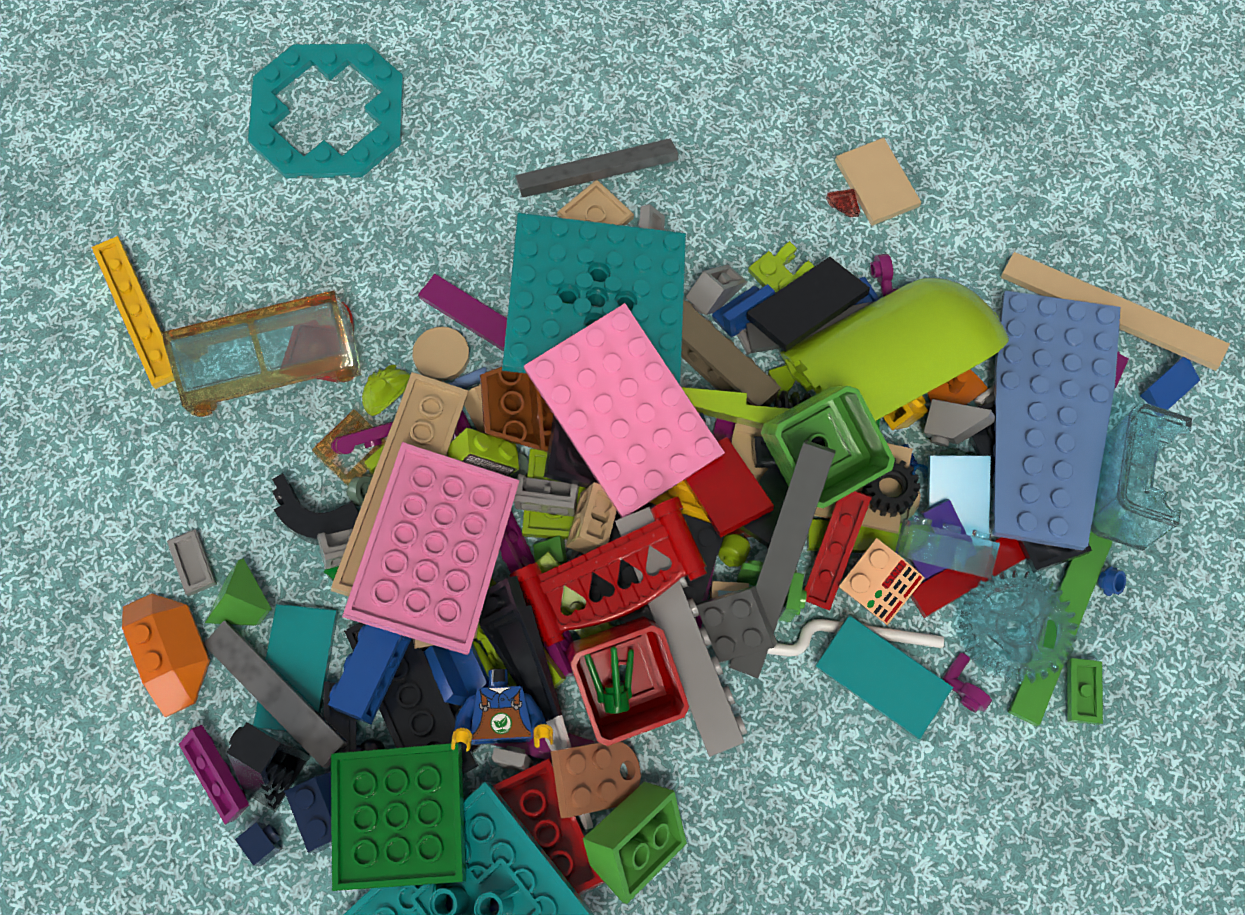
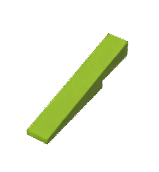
(731, 407)

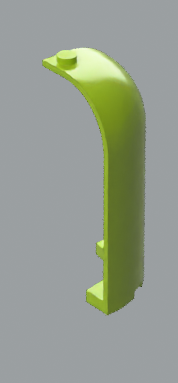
(901, 344)

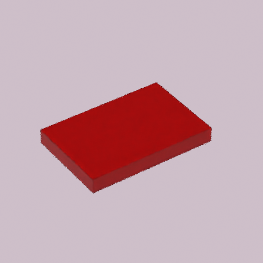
(728, 491)

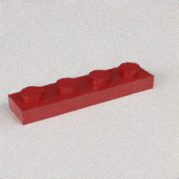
(836, 549)

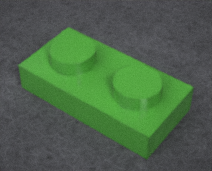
(1084, 691)

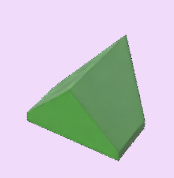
(239, 599)

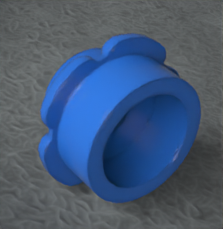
(1112, 581)

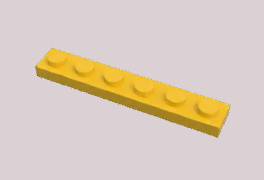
(134, 310)

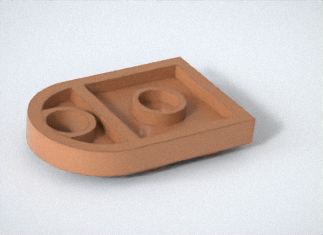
(591, 778)

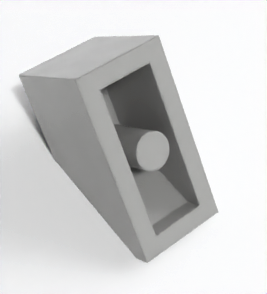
(715, 289)
(955, 422)

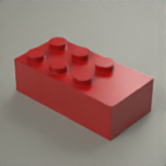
(535, 803)

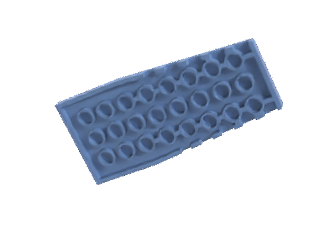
(1051, 416)

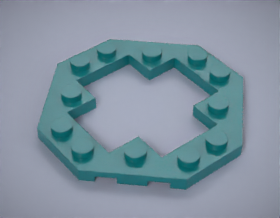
(323, 159)

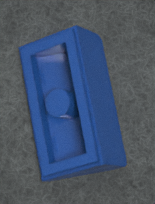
(1172, 385)

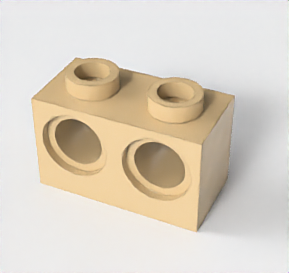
(591, 520)

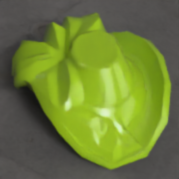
(383, 389)

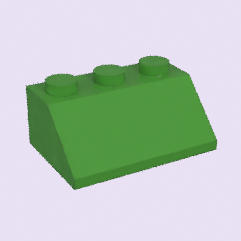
(636, 840)

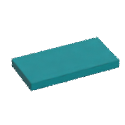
(301, 653)
(883, 677)

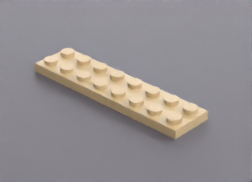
(423, 419)

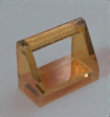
(351, 423)

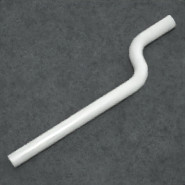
(833, 626)

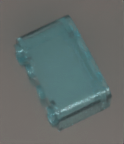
(1126, 501)

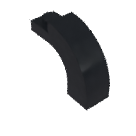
(306, 523)

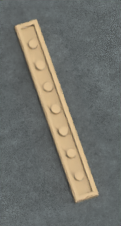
(1133, 317)

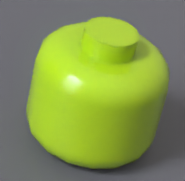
(734, 550)

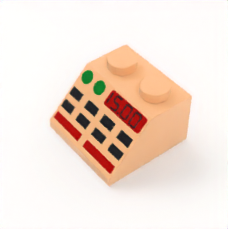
(881, 581)

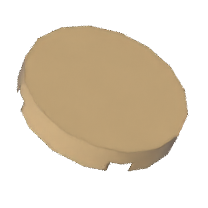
(441, 353)

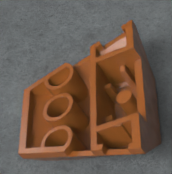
(515, 409)

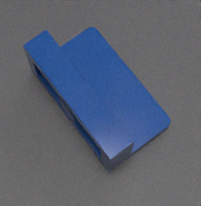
(733, 315)
(456, 673)

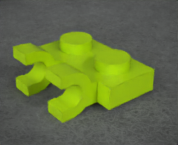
(772, 269)

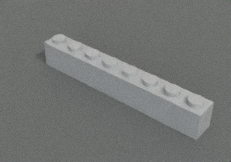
(688, 644)

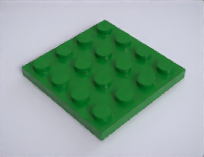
(397, 817)

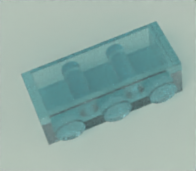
(947, 547)

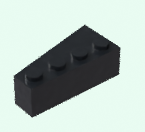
(265, 764)

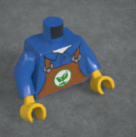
(500, 716)

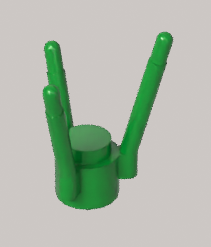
(616, 694)

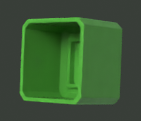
(846, 426)

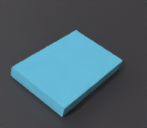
(963, 482)

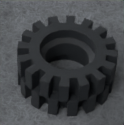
(894, 504)

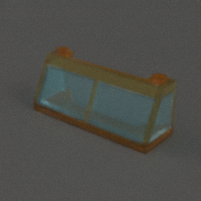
(262, 351)

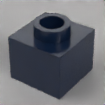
(259, 843)

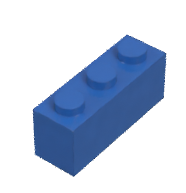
(368, 673)

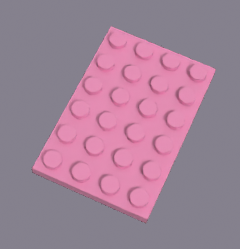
(623, 410)
(432, 549)

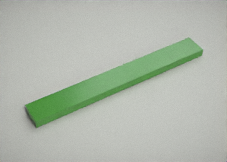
(1077, 587)

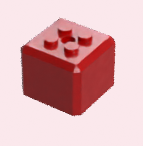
(655, 686)

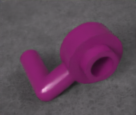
(883, 270)
(972, 696)

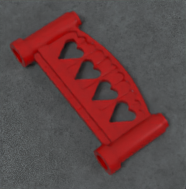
(666, 534)

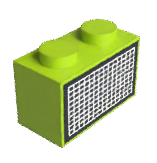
(485, 452)

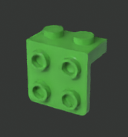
(795, 598)

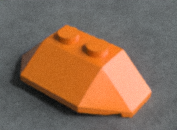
(166, 651)

